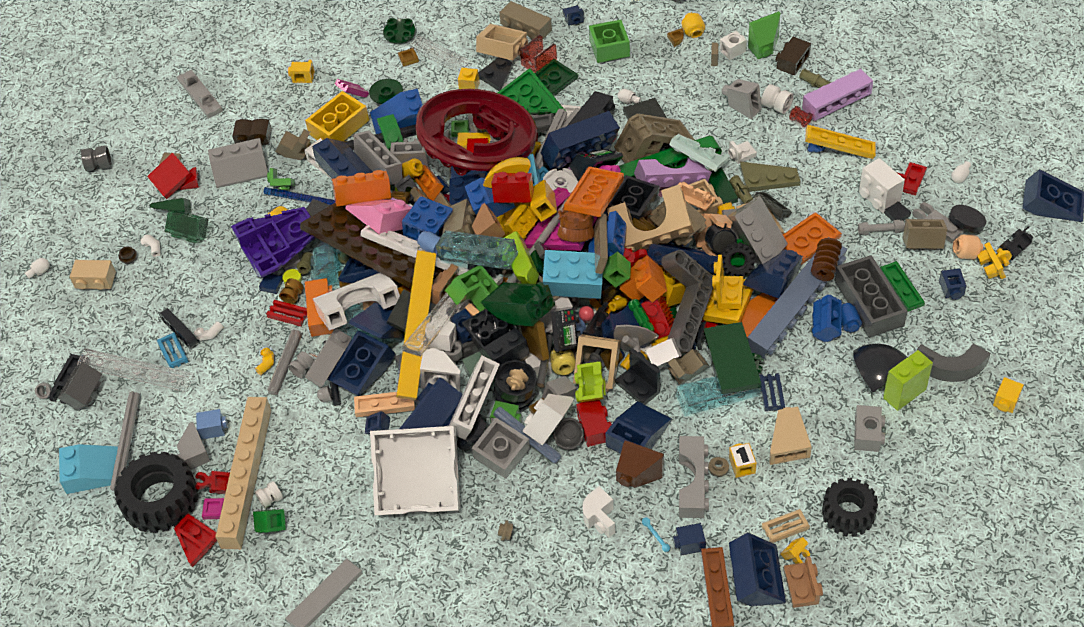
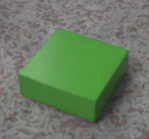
(459, 126)

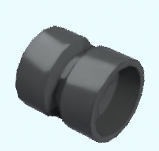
(93, 158)

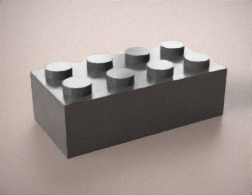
(871, 294)

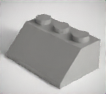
(238, 163)
(758, 230)

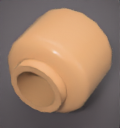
(967, 246)

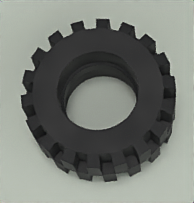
(847, 521)

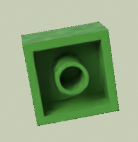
(609, 41)

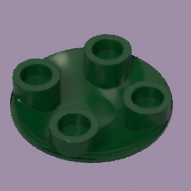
(399, 30)

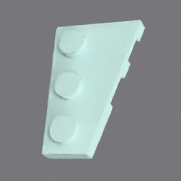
(706, 156)

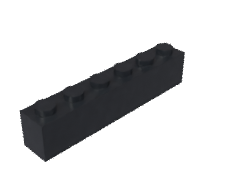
(595, 105)

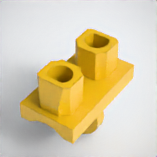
(996, 267)

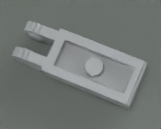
(952, 231)

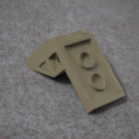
(642, 130)

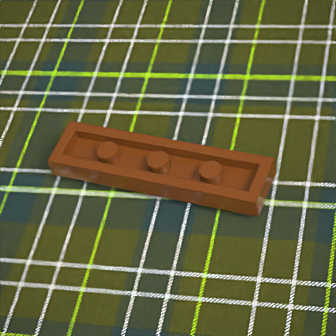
(717, 587)

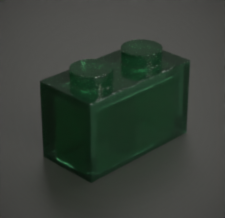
(186, 225)

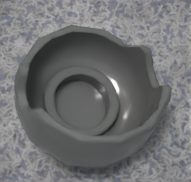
(568, 433)

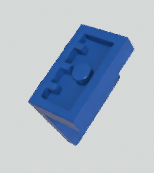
(425, 216)
(615, 235)

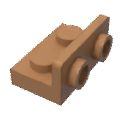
(441, 282)
(803, 583)

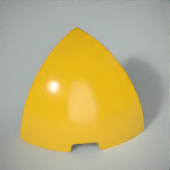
(510, 165)

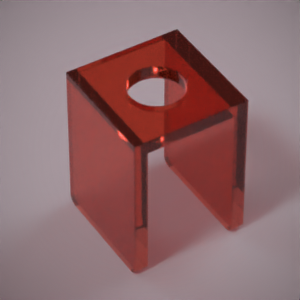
(532, 49)

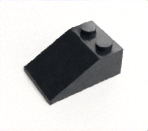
(638, 195)

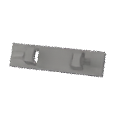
(199, 94)

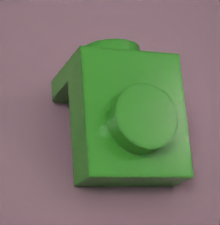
(282, 183)

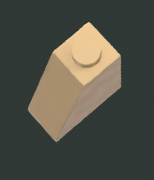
(789, 438)

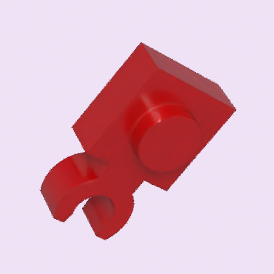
(216, 481)

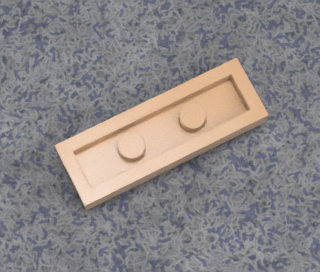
(384, 402)

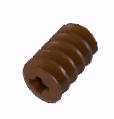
(826, 259)

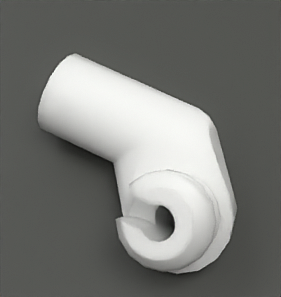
(150, 241)
(208, 334)

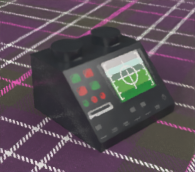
(593, 159)
(564, 328)

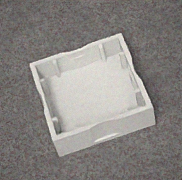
(415, 470)

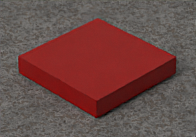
(169, 175)

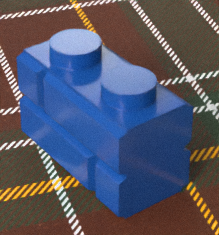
(827, 318)

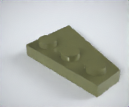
(767, 177)

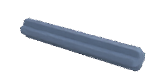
(544, 449)

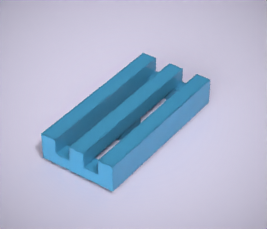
(177, 362)

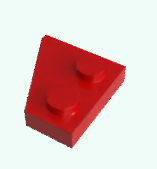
(194, 538)

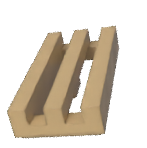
(790, 532)

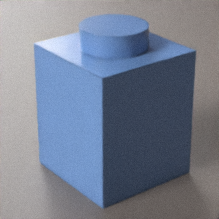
(211, 424)

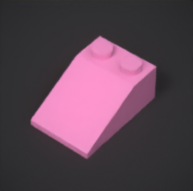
(381, 214)

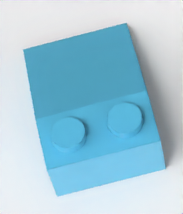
(86, 467)

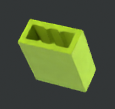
(907, 380)

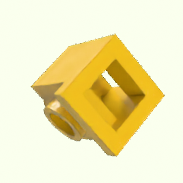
(301, 72)

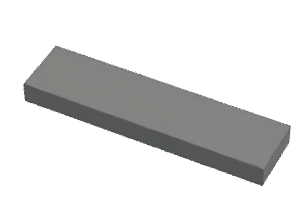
(324, 595)

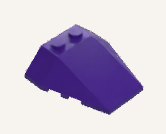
(272, 239)

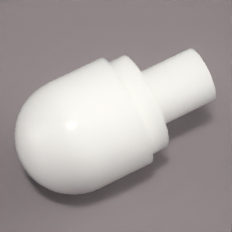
(627, 96)
(961, 172)
(38, 267)

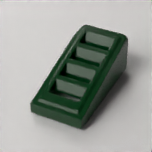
(174, 204)

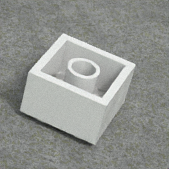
(881, 185)

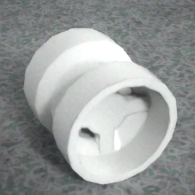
(269, 494)

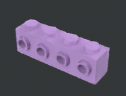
(837, 94)

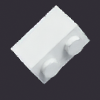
(547, 416)

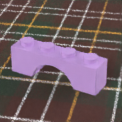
(663, 176)

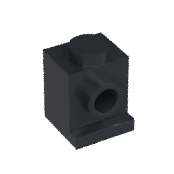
(404, 183)

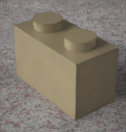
(924, 233)

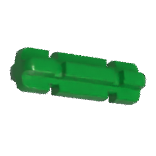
(640, 314)

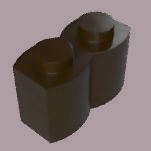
(252, 129)

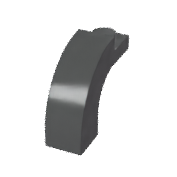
(957, 368)

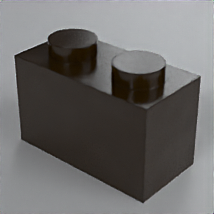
(793, 55)

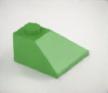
(764, 35)

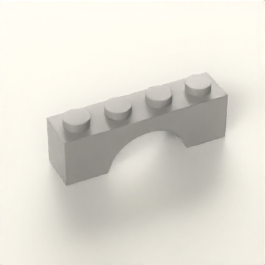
(692, 497)

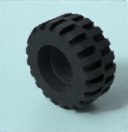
(150, 471)

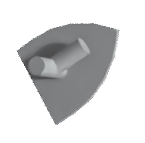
(633, 336)

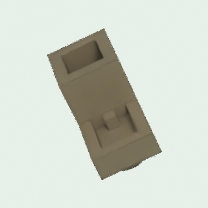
(294, 146)
(687, 366)

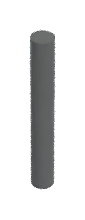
(544, 364)

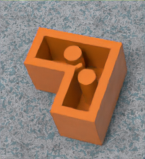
(645, 280)

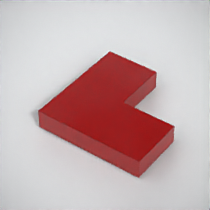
(913, 178)

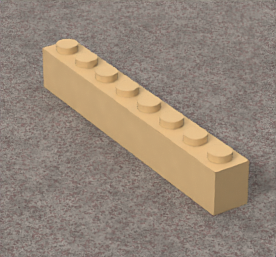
(243, 473)

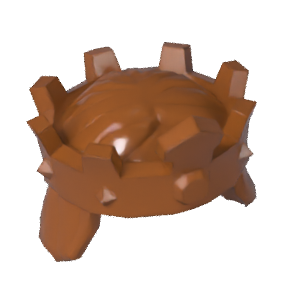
(575, 226)

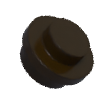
(127, 255)

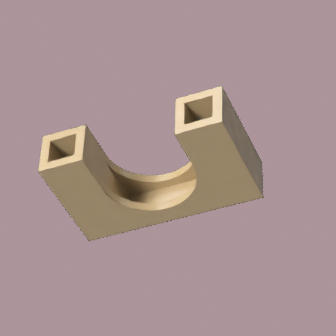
(676, 223)

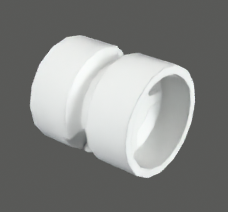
(776, 98)

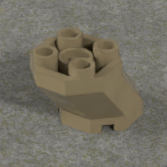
(697, 219)

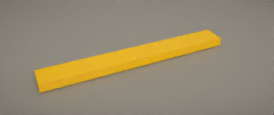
(417, 312)

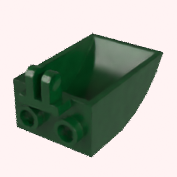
(519, 302)

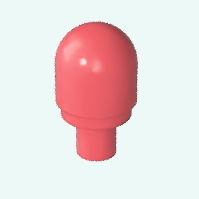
(586, 314)

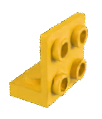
(521, 220)
(728, 288)

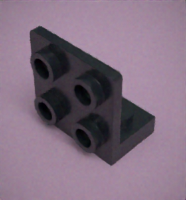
(641, 379)

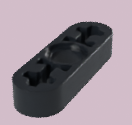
(178, 328)

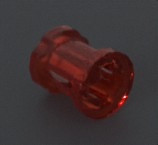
(805, 118)

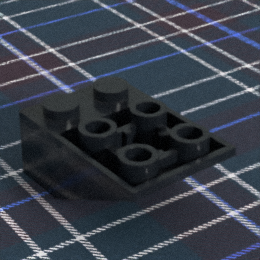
(496, 338)

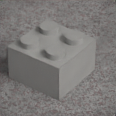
(500, 448)

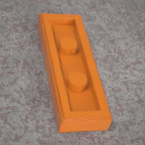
(429, 183)

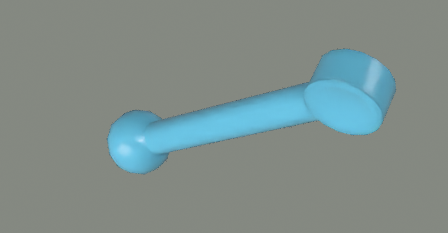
(646, 522)

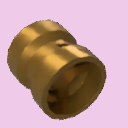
(291, 291)

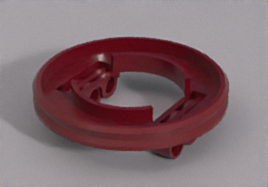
(490, 111)

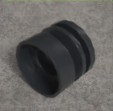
(503, 391)

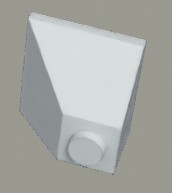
(437, 364)

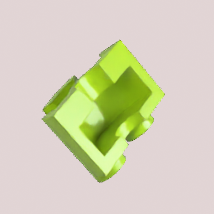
(590, 381)

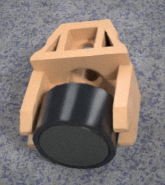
(717, 236)

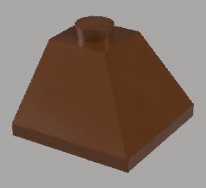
(639, 465)

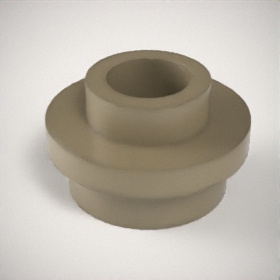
(718, 471)
(505, 530)

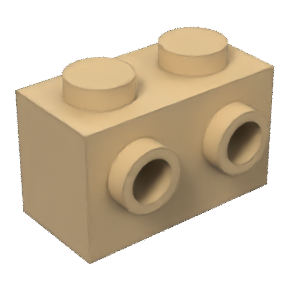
(92, 274)

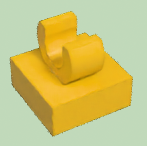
(794, 549)

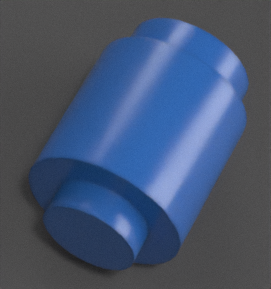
(850, 318)

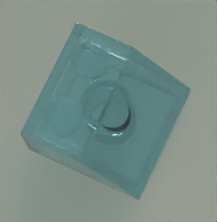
(325, 263)

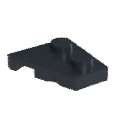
(496, 73)

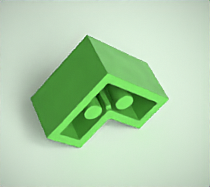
(472, 285)

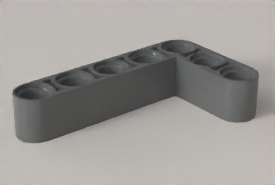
(695, 298)

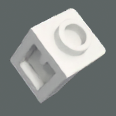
(741, 152)

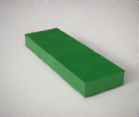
(902, 286)

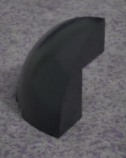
(875, 362)

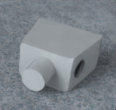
(744, 97)

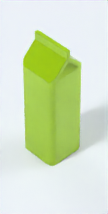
(523, 263)

